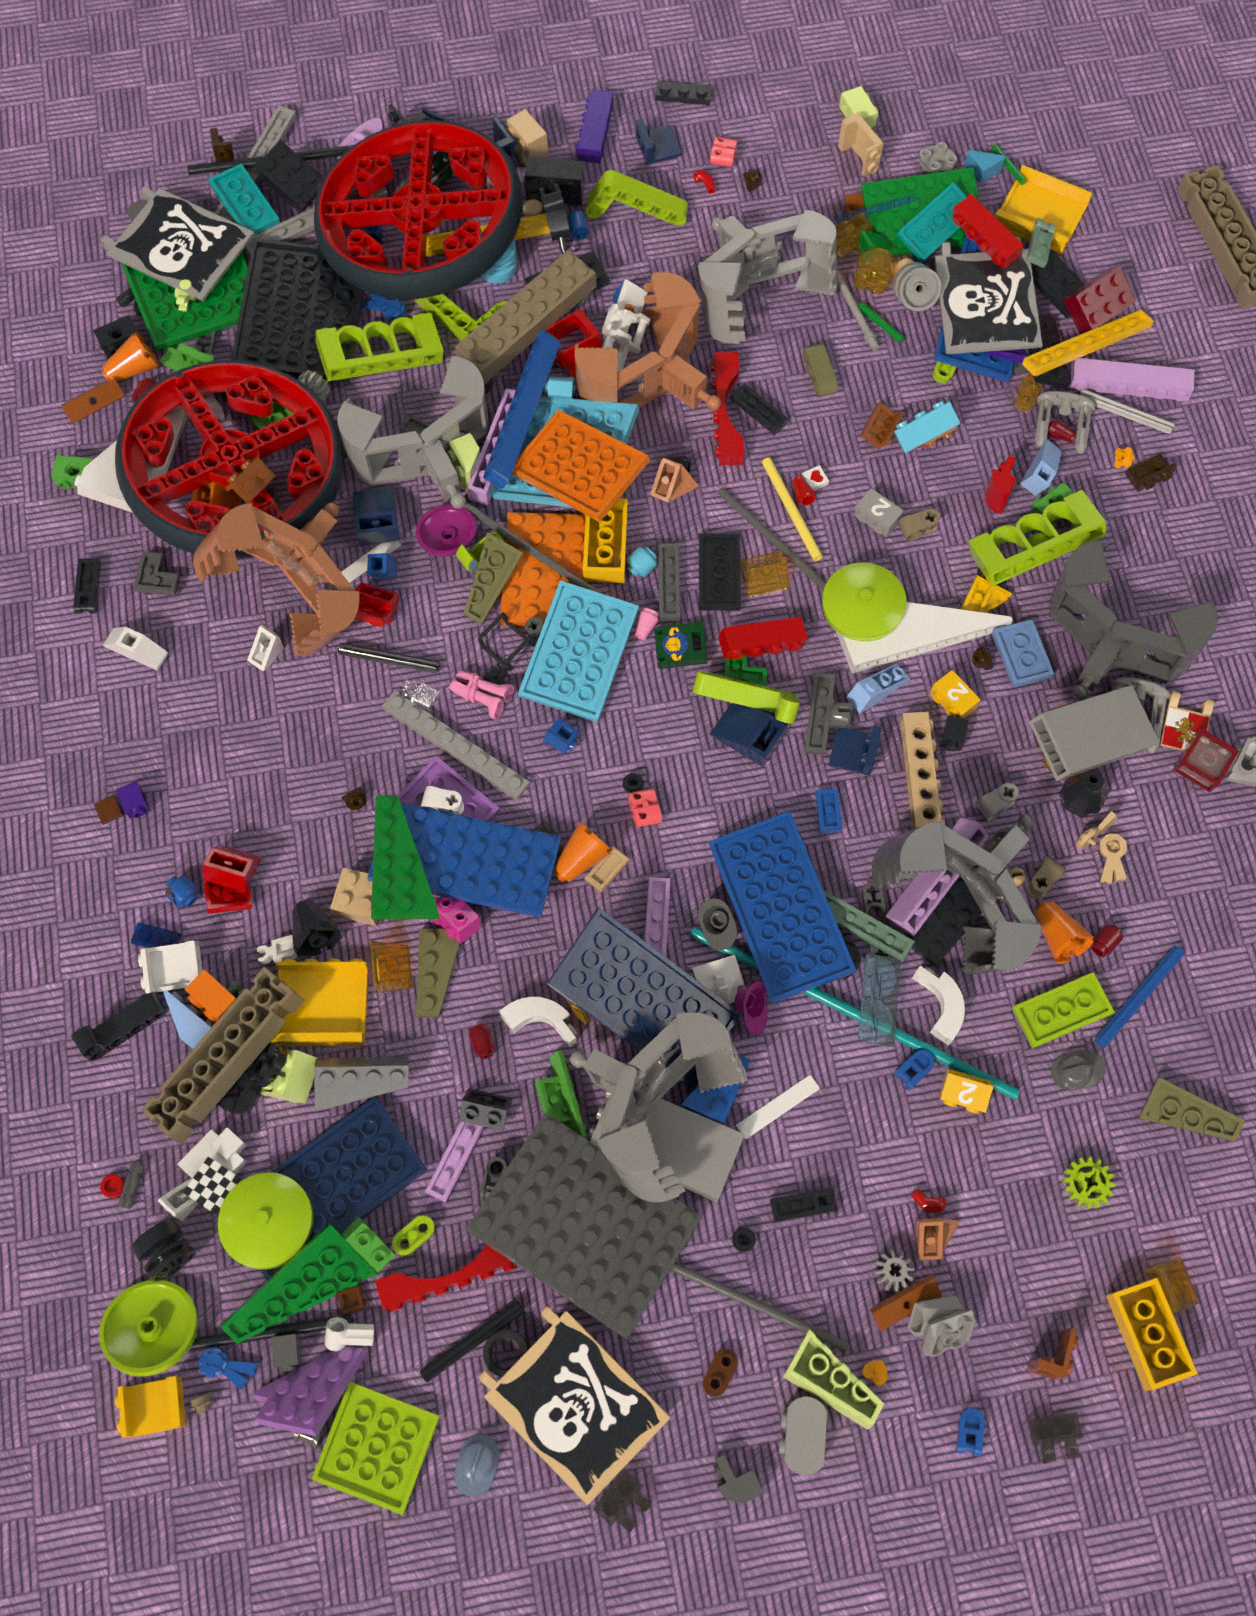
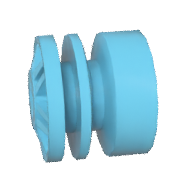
(504, 268)

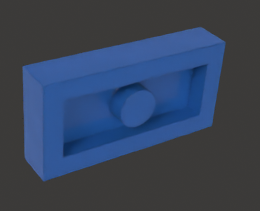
(828, 811)

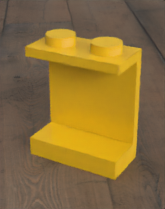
(150, 1407)

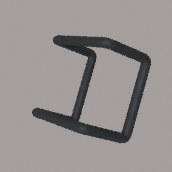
(506, 664)

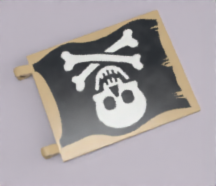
(575, 1406)

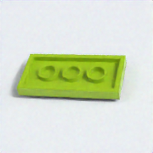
(1063, 1010)

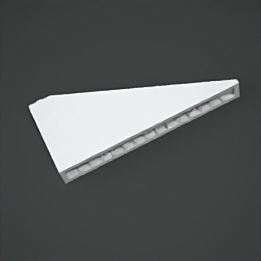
(99, 476)
(921, 631)

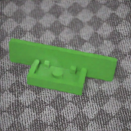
(184, 357)
(558, 1095)

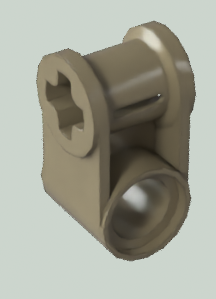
(919, 524)
(1046, 876)

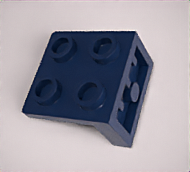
(503, 138)
(657, 143)
(855, 750)

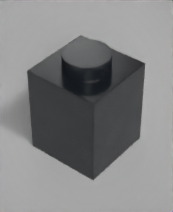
(954, 733)

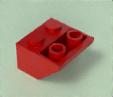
(230, 867)

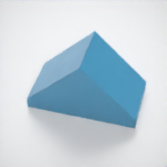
(984, 164)

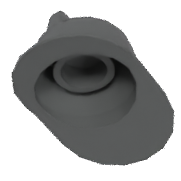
(717, 924)
(1078, 1070)

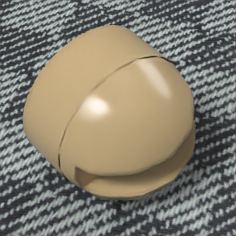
(1018, 880)

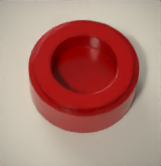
(112, 1186)

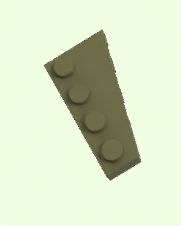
(493, 572)
(435, 968)
(1183, 1110)

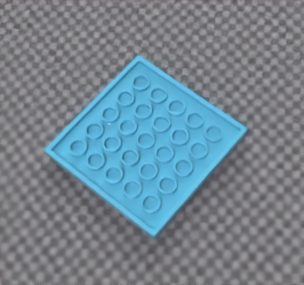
(608, 417)

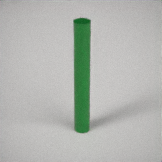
(1009, 165)
(881, 322)

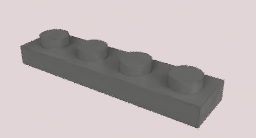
(669, 582)

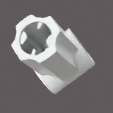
(341, 1333)

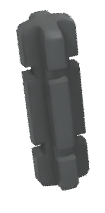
(131, 1185)

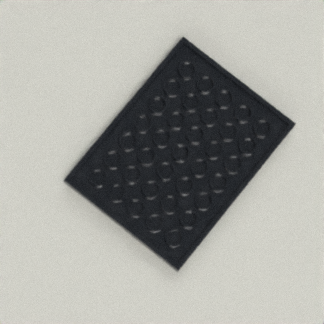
(285, 301)

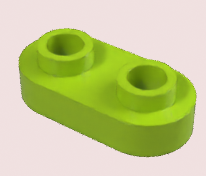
(942, 368)
(413, 1235)

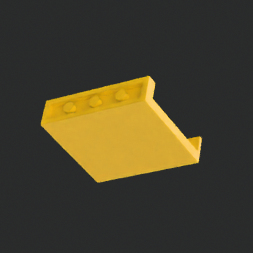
(1043, 198)
(333, 1003)

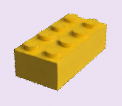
(606, 546)
(1151, 1335)

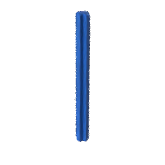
(1139, 996)

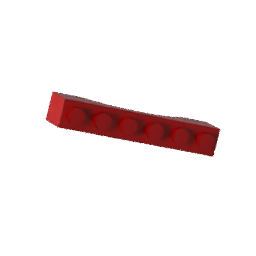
(730, 441)
(401, 1289)

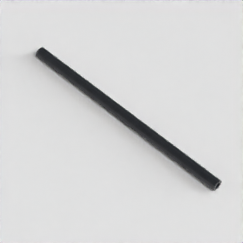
(251, 162)
(271, 1331)

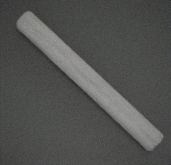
(1129, 412)

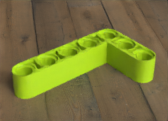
(636, 195)
(452, 316)
(744, 693)

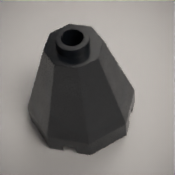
(1084, 793)
(313, 929)

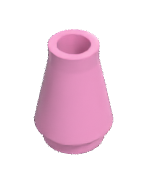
(646, 622)

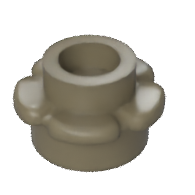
(201, 1403)

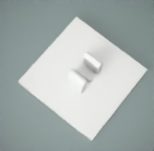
(720, 977)

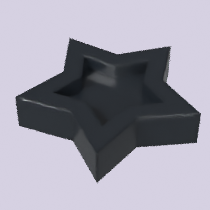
(496, 676)

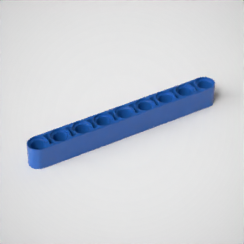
(521, 409)

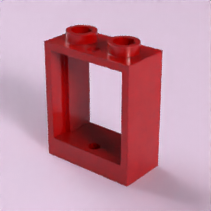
(569, 324)

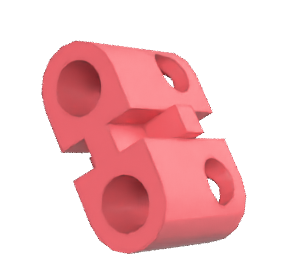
(723, 151)
(644, 807)

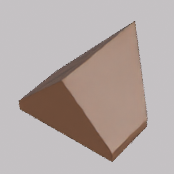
(672, 481)
(933, 1237)

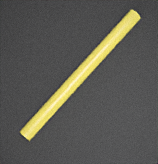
(792, 509)

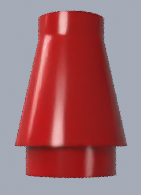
(804, 492)

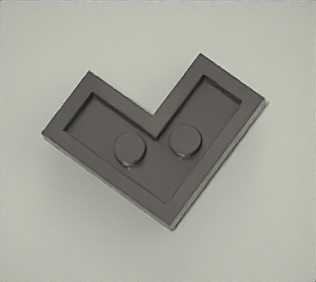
(151, 579)

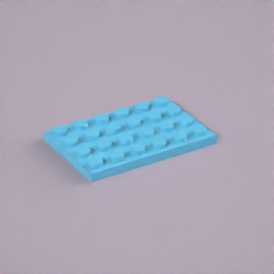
(578, 651)

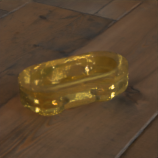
(1028, 392)

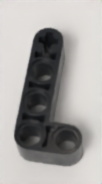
(119, 1028)

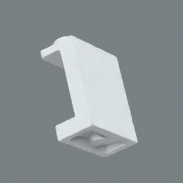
(170, 966)

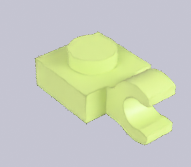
(182, 297)

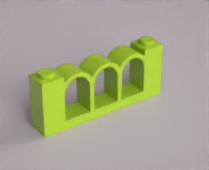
(420, 327)
(1076, 508)

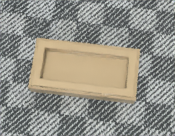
(607, 869)

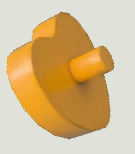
(876, 1372)

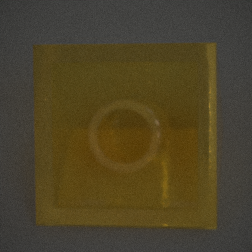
(765, 573)
(390, 967)
(1174, 1284)

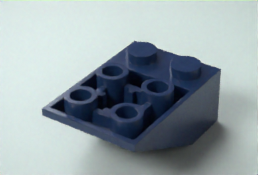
(375, 516)
(750, 732)

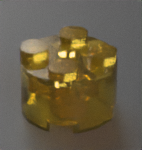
(874, 270)

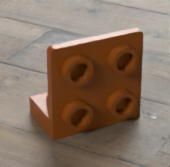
(1061, 1364)

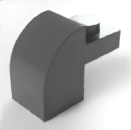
(739, 1488)

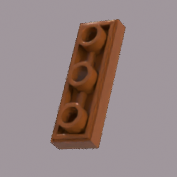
(104, 394)
(902, 1303)

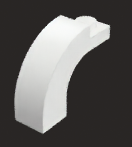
(950, 1001)
(539, 1009)

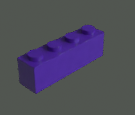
(595, 126)

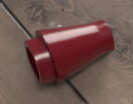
(1061, 431)

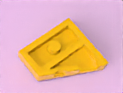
(984, 597)

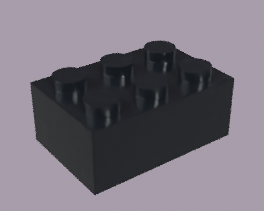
(547, 172)
(289, 176)

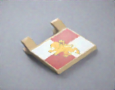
(1183, 723)

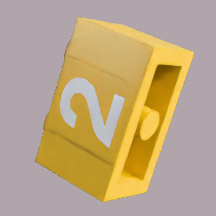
(954, 696)
(965, 1091)

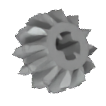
(315, 383)
(902, 1273)

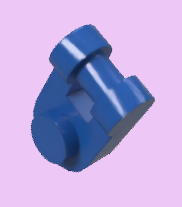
(921, 1063)
(970, 1422)

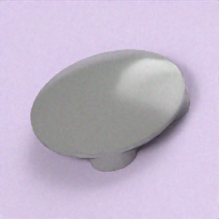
(937, 158)

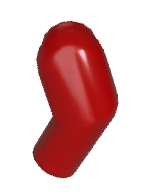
(706, 178)
(929, 1205)

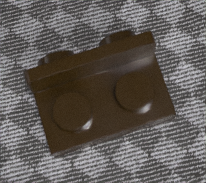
(222, 150)
(1150, 472)

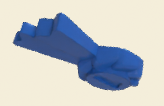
(391, 308)
(216, 1362)

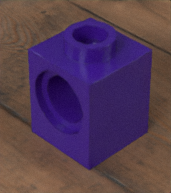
(133, 800)

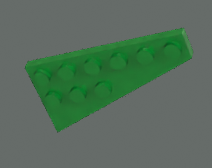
(398, 875)
(307, 1279)

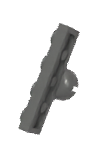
(825, 714)

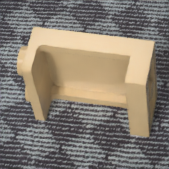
(863, 140)

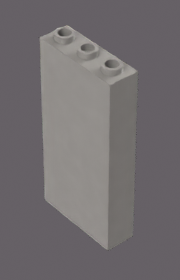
(1093, 732)
(693, 1145)

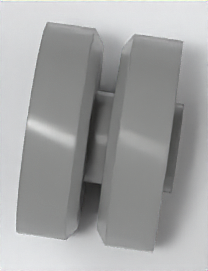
(917, 286)

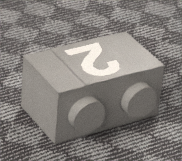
(878, 513)

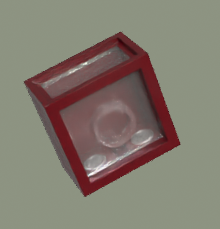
(1205, 760)

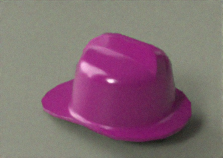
(752, 1004)

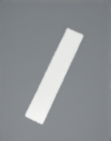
(360, 565)
(778, 1106)

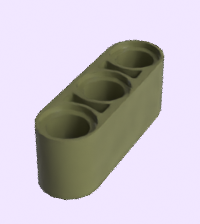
(820, 370)

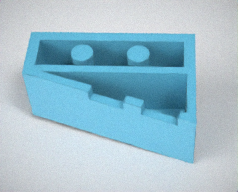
(926, 426)

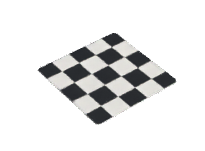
(211, 1185)

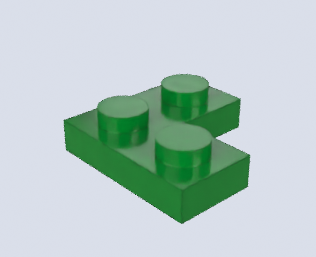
(737, 670)

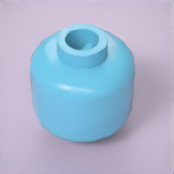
(641, 561)

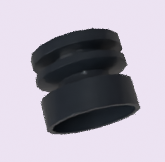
(163, 1249)

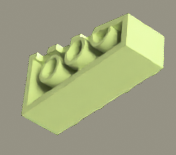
(830, 1381)

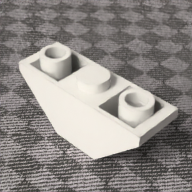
(136, 647)

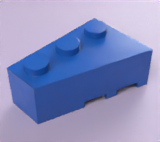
(714, 1103)

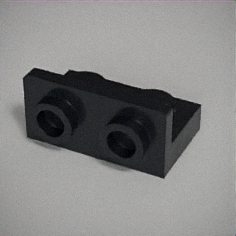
(485, 1109)

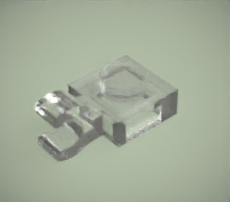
(421, 695)

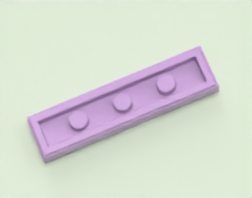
(657, 913)
(454, 1161)

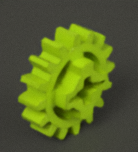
(1097, 1186)

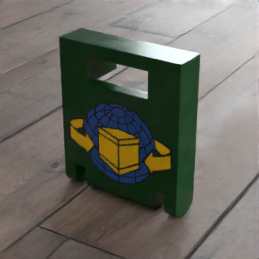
(675, 645)

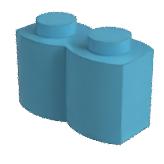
(561, 387)

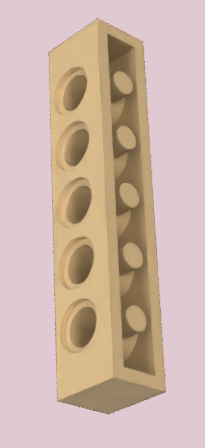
(921, 724)

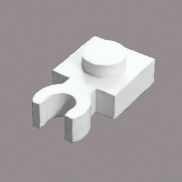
(281, 949)

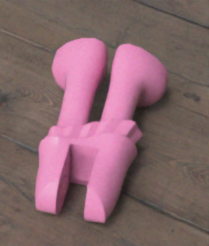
(471, 692)

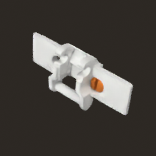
(620, 317)

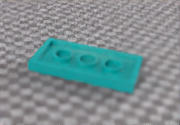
(243, 199)
(933, 224)

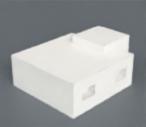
(221, 1148)

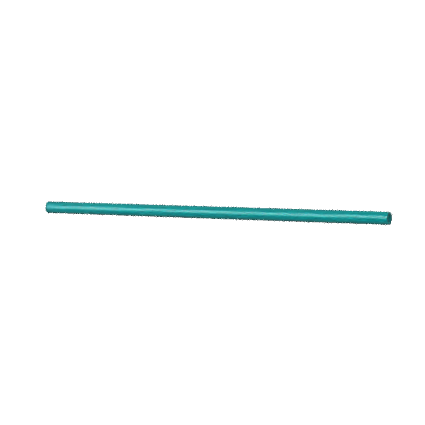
(900, 1035)

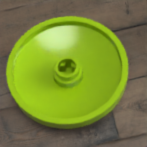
(864, 602)
(265, 1221)
(148, 1328)

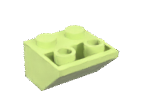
(464, 456)
(294, 1079)

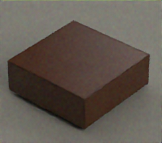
(108, 810)
(351, 1300)

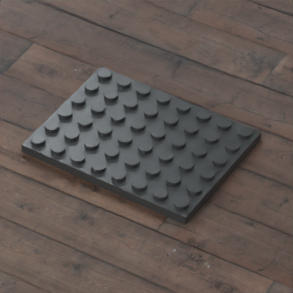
(581, 1228)

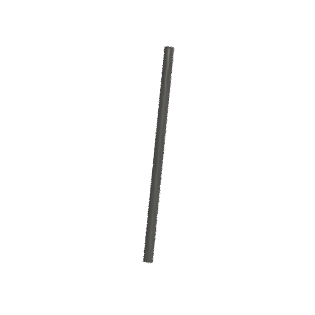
(772, 538)
(528, 548)
(759, 1306)

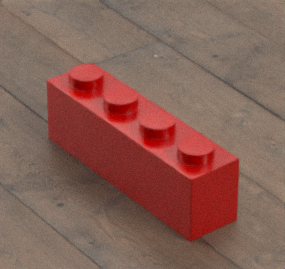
(987, 232)
(762, 638)

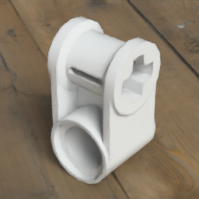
(442, 799)

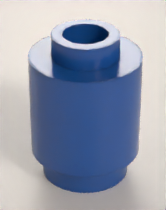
(577, 225)

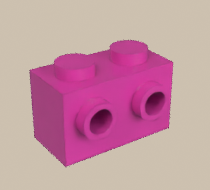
(457, 918)

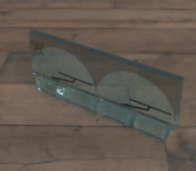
(882, 1006)

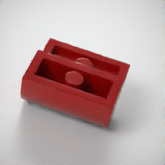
(1000, 486)
(376, 605)

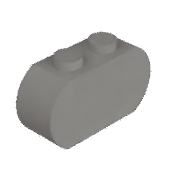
(804, 1435)

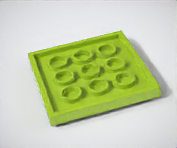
(376, 1448)

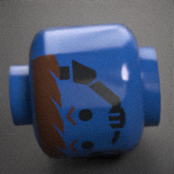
(182, 891)

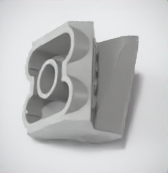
(1244, 765)
(942, 1324)

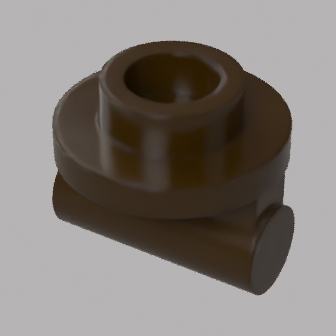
(752, 179)
(982, 658)
(355, 799)

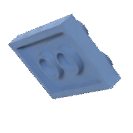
(1022, 653)

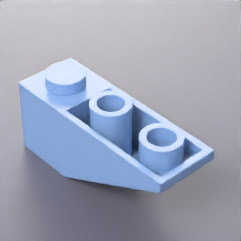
(1042, 468)
(876, 687)
(187, 1020)

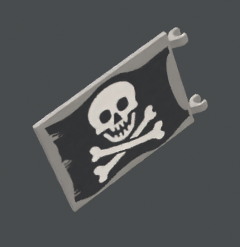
(179, 242)
(985, 304)

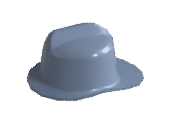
(476, 1465)

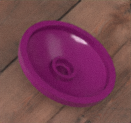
(445, 523)

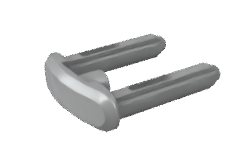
(1066, 402)
(1155, 691)

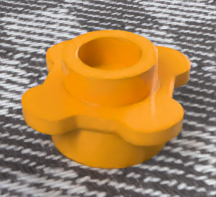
(1128, 457)

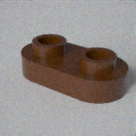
(720, 1372)

